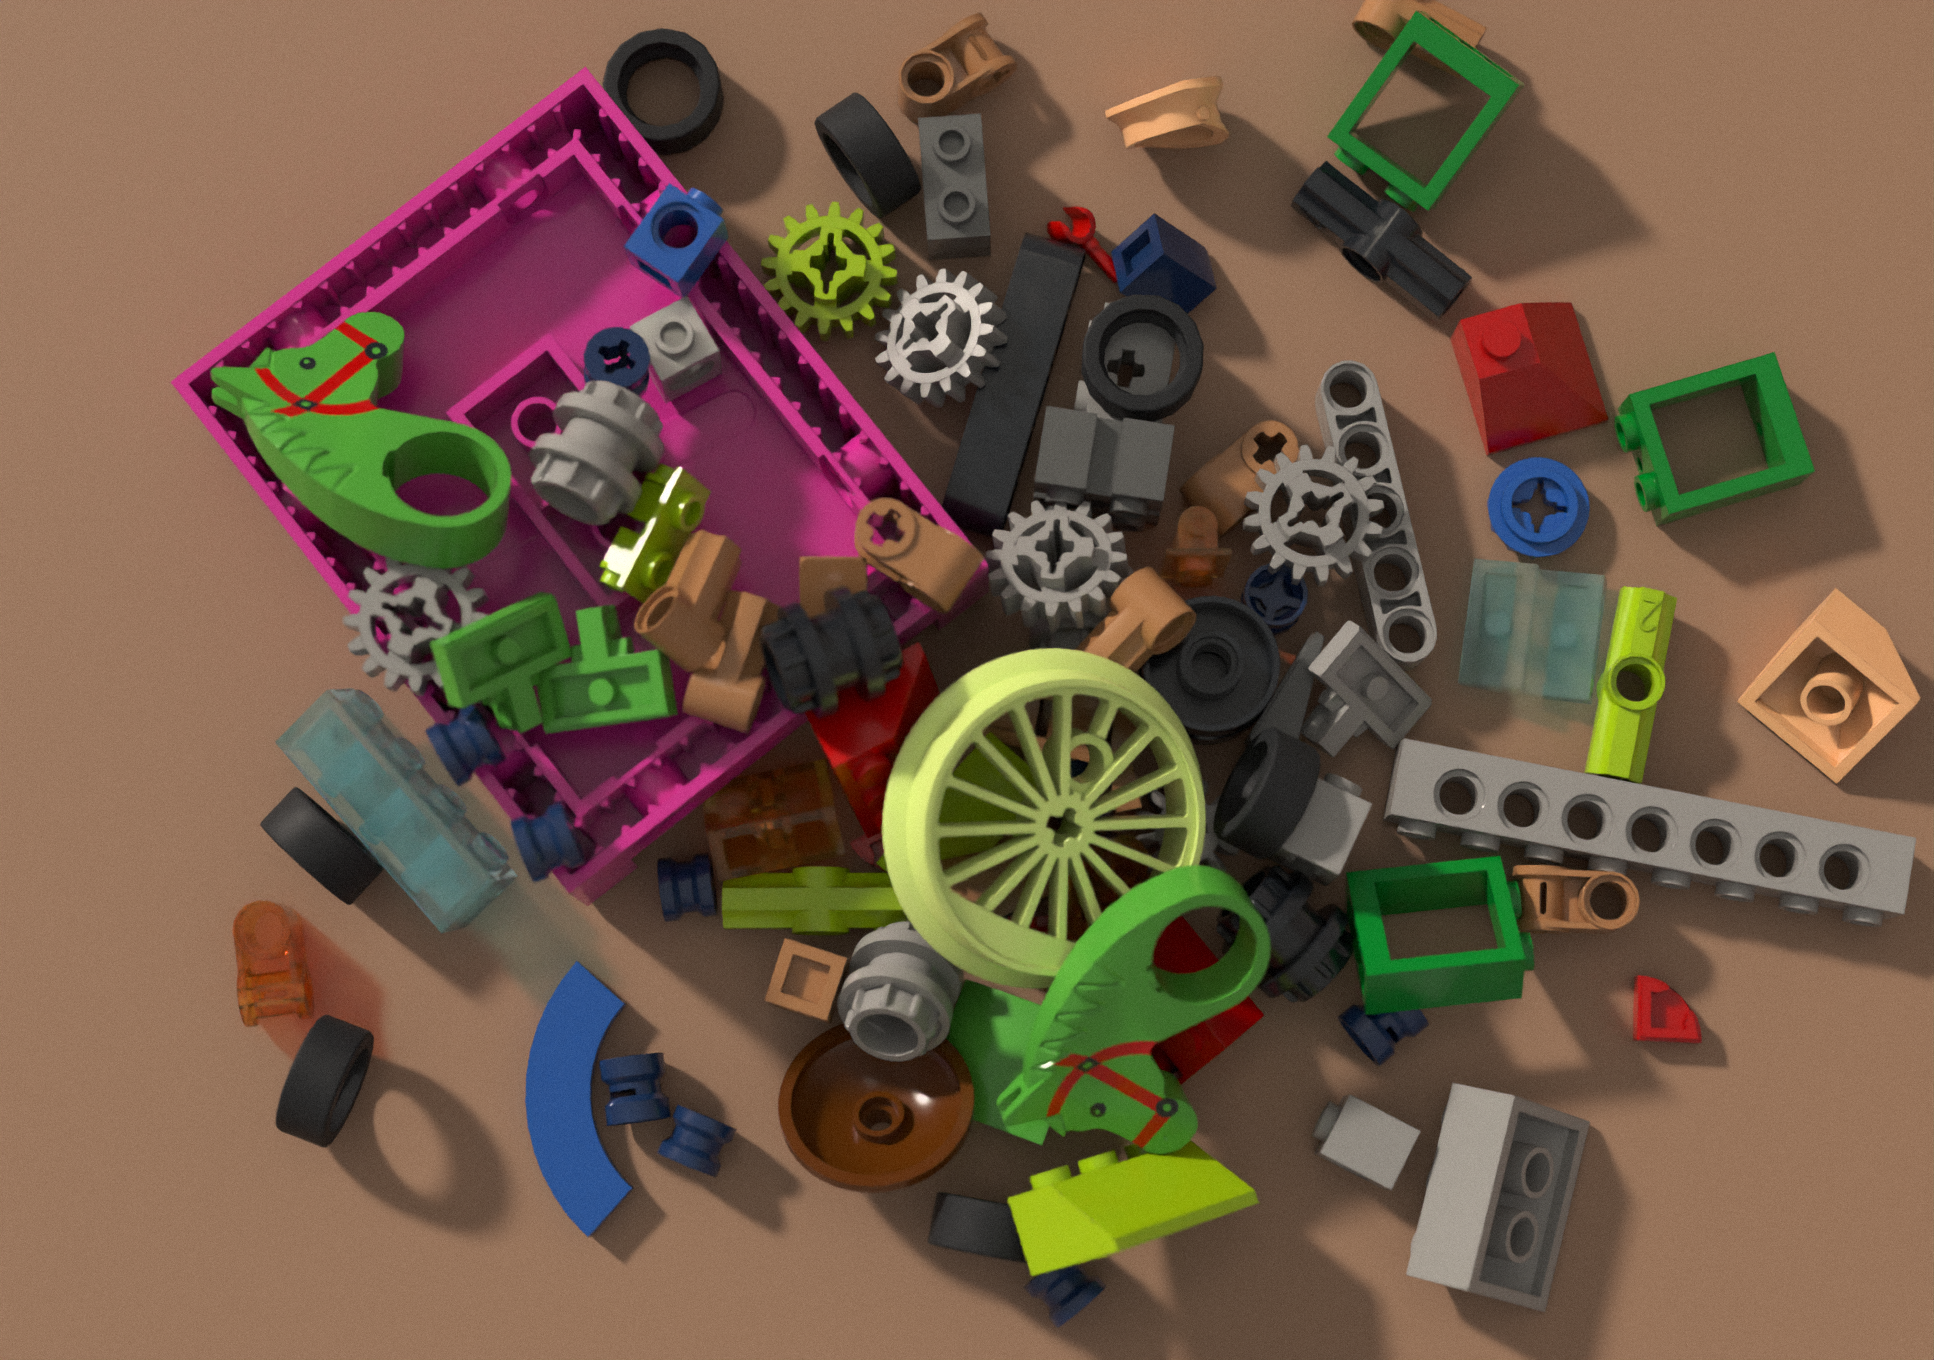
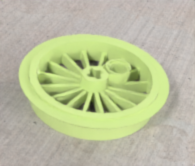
(969, 931)

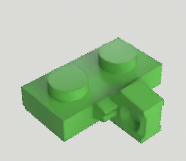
(502, 659)
(605, 679)

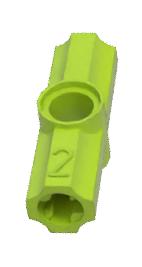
(1638, 646)
(811, 901)

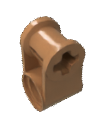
(961, 62)
(1230, 475)
(926, 561)
(1567, 900)

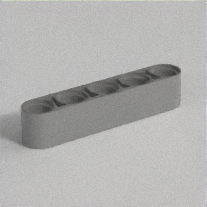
(1396, 543)

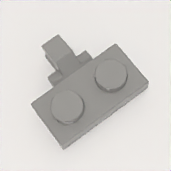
(1361, 694)

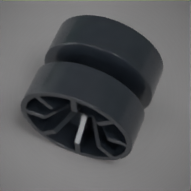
(1219, 671)

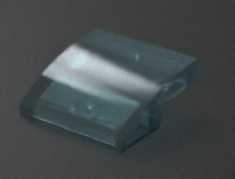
(1532, 631)

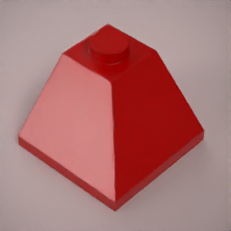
(1527, 374)

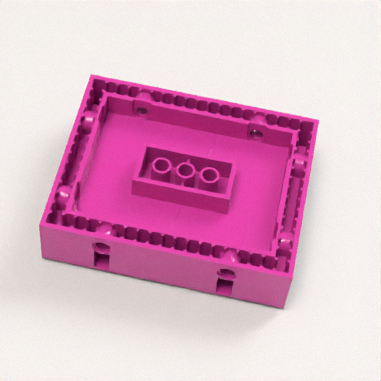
(497, 294)

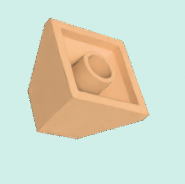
(1833, 687)

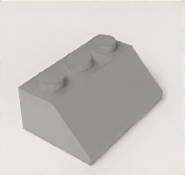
(1498, 1196)

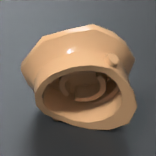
(1173, 116)

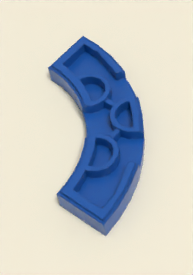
(561, 1099)

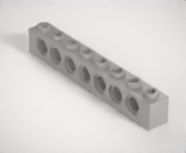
(1876, 859)

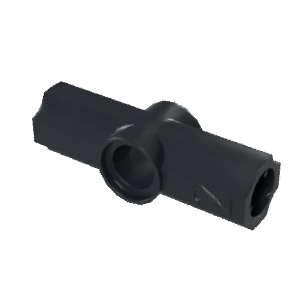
(1381, 241)

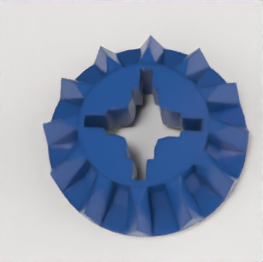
(1560, 490)

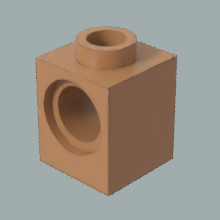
(807, 981)

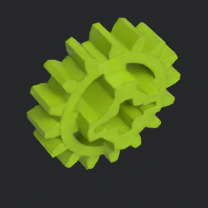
(854, 272)

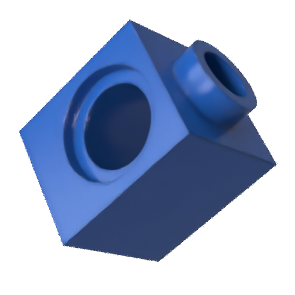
(673, 267)

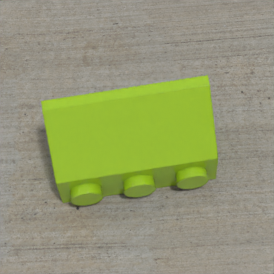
(1121, 1203)

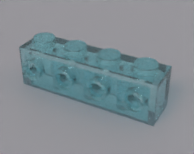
(397, 808)

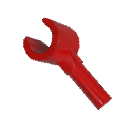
(1083, 235)

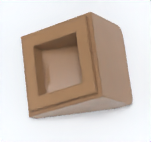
(826, 573)

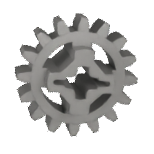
(941, 338)
(1300, 490)
(1088, 569)
(405, 646)

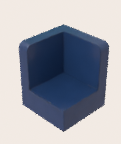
(1164, 263)

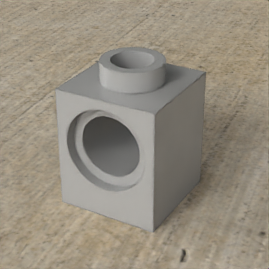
(678, 349)
(1364, 1140)

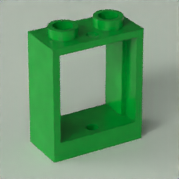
(1463, 59)
(1773, 421)
(1442, 978)

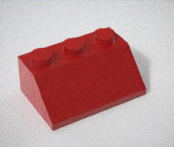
(867, 736)

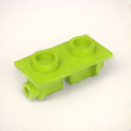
(670, 509)

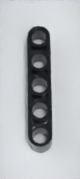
(1011, 399)

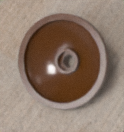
(841, 1091)

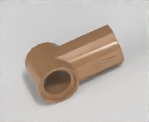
(1383, 21)
(685, 611)
(1142, 622)
(733, 681)

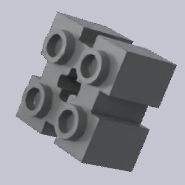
(1105, 463)

